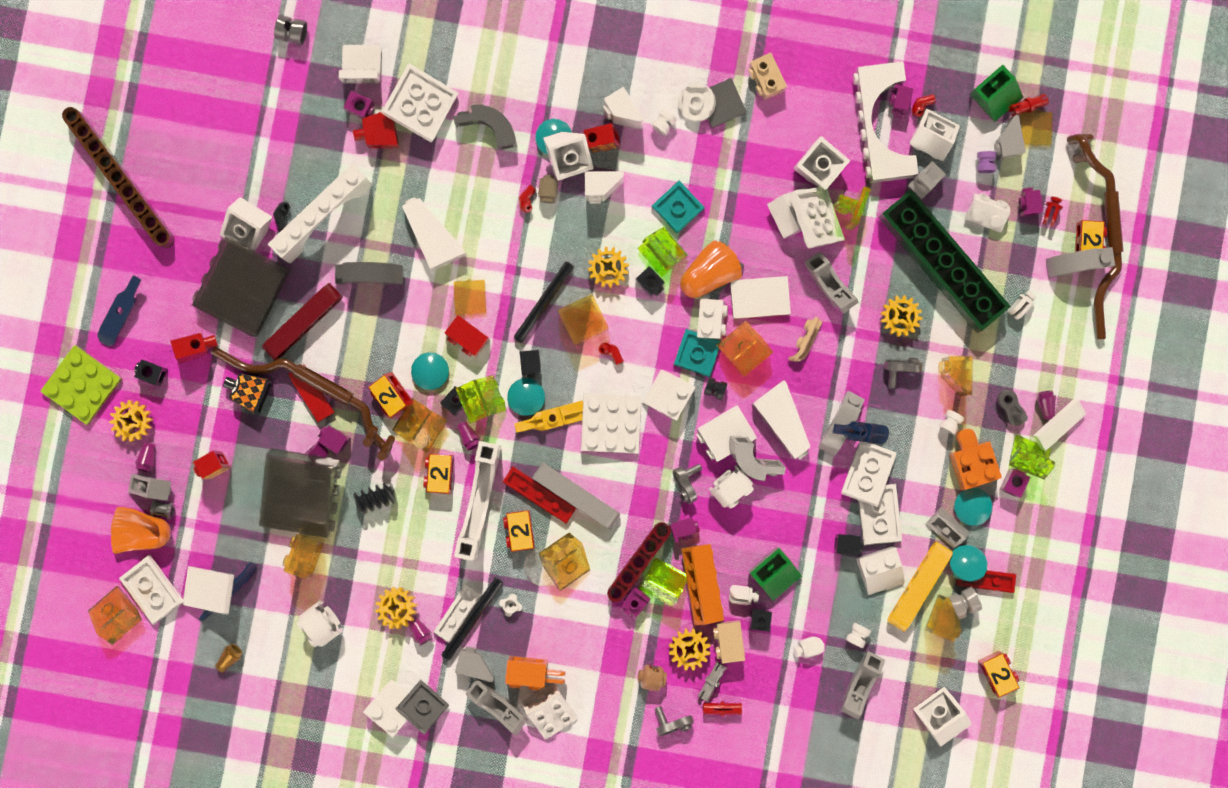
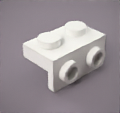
(988, 212)
(712, 319)

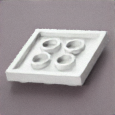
(419, 102)
(816, 217)
(610, 423)

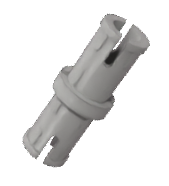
(712, 681)

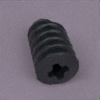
(375, 498)

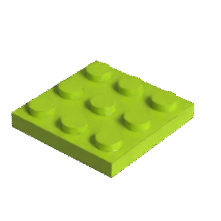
(81, 384)

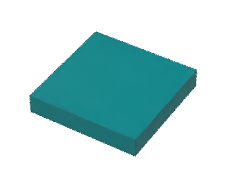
(678, 207)
(697, 353)

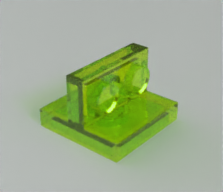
(855, 207)
(662, 251)
(664, 582)

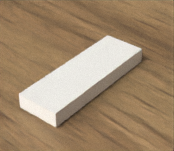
(1059, 424)
(457, 613)

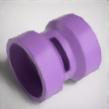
(986, 162)

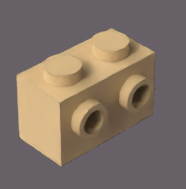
(767, 76)
(730, 641)

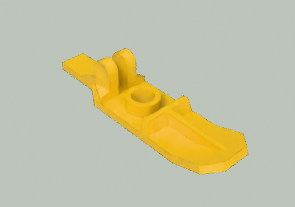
(564, 415)

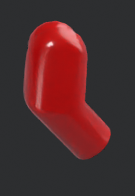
(920, 104)
(524, 199)
(611, 350)

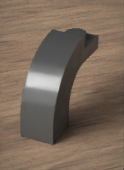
(493, 119)
(369, 273)

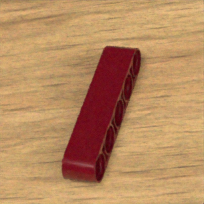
(302, 321)
(634, 570)

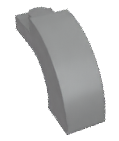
(927, 180)
(1080, 261)
(829, 283)
(847, 412)
(742, 452)
(861, 684)
(497, 705)

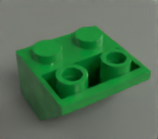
(997, 93)
(775, 573)

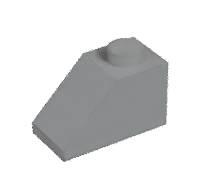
(1010, 141)
(149, 487)
(473, 665)

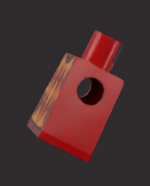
(606, 136)

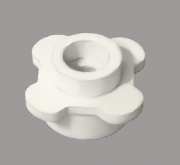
(505, 604)

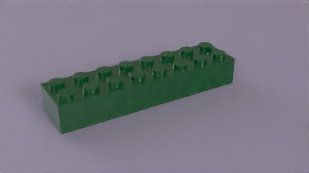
(944, 261)

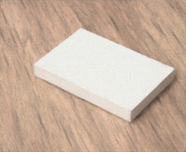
(760, 297)
(868, 473)
(882, 522)
(151, 589)
(208, 590)

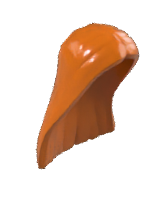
(710, 270)
(137, 531)

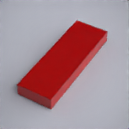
(314, 399)
(992, 581)

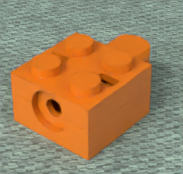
(975, 460)
(531, 673)

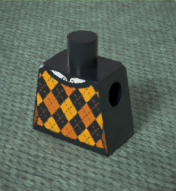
(248, 391)

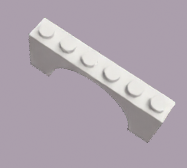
(882, 162)
(291, 239)
(485, 470)

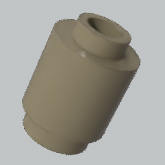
(548, 189)

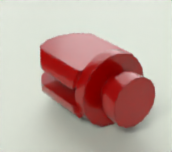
(1055, 205)

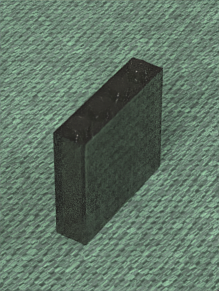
(240, 286)
(299, 492)

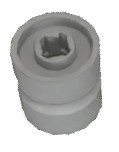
(966, 602)

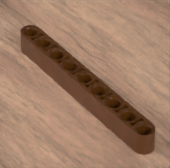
(112, 171)

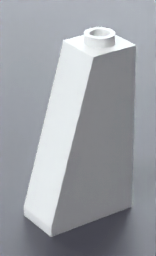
(434, 239)
(781, 416)

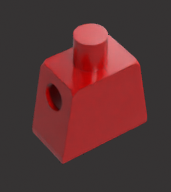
(378, 132)
(184, 349)

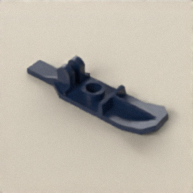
(114, 320)
(863, 432)
(238, 582)

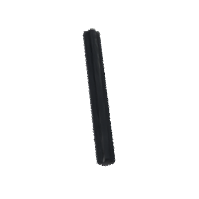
(543, 302)
(472, 619)

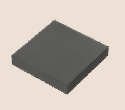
(727, 103)
(422, 707)

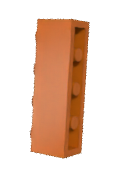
(702, 584)

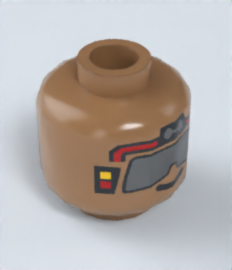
(652, 677)

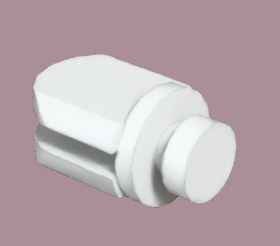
(1022, 305)
(743, 595)
(809, 647)

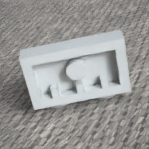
(361, 64)
(549, 710)

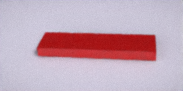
(539, 495)

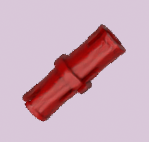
(1028, 105)
(722, 708)

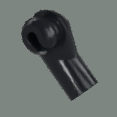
(280, 213)

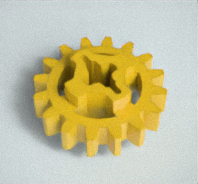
(613, 260)
(906, 323)
(128, 428)
(398, 615)
(682, 644)

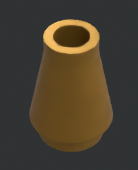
(229, 656)

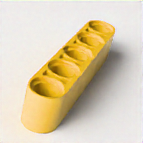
(919, 586)

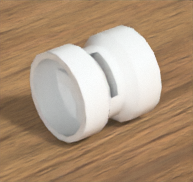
(664, 122)
(951, 423)
(858, 635)

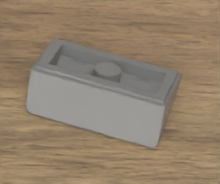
(947, 528)

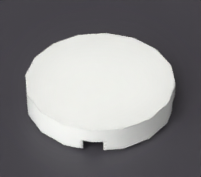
(697, 102)

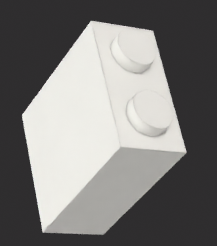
(718, 431)

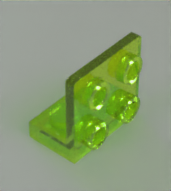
(481, 398)
(1030, 458)

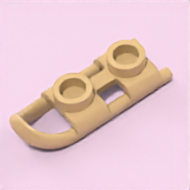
(805, 343)

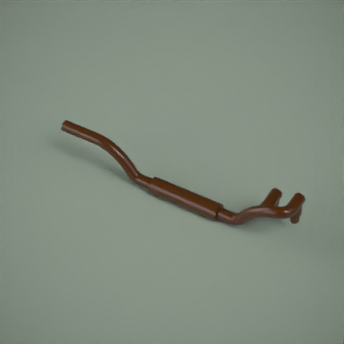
(1113, 222)
(323, 385)

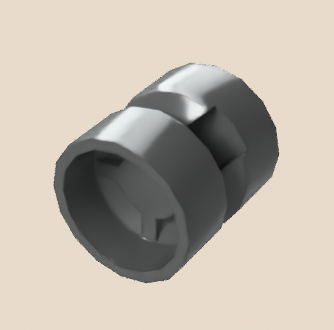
(297, 30)

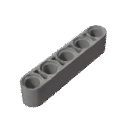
(576, 495)

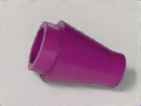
(1047, 401)
(468, 436)
(145, 459)
(419, 631)

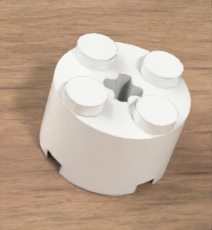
(731, 487)
(319, 624)

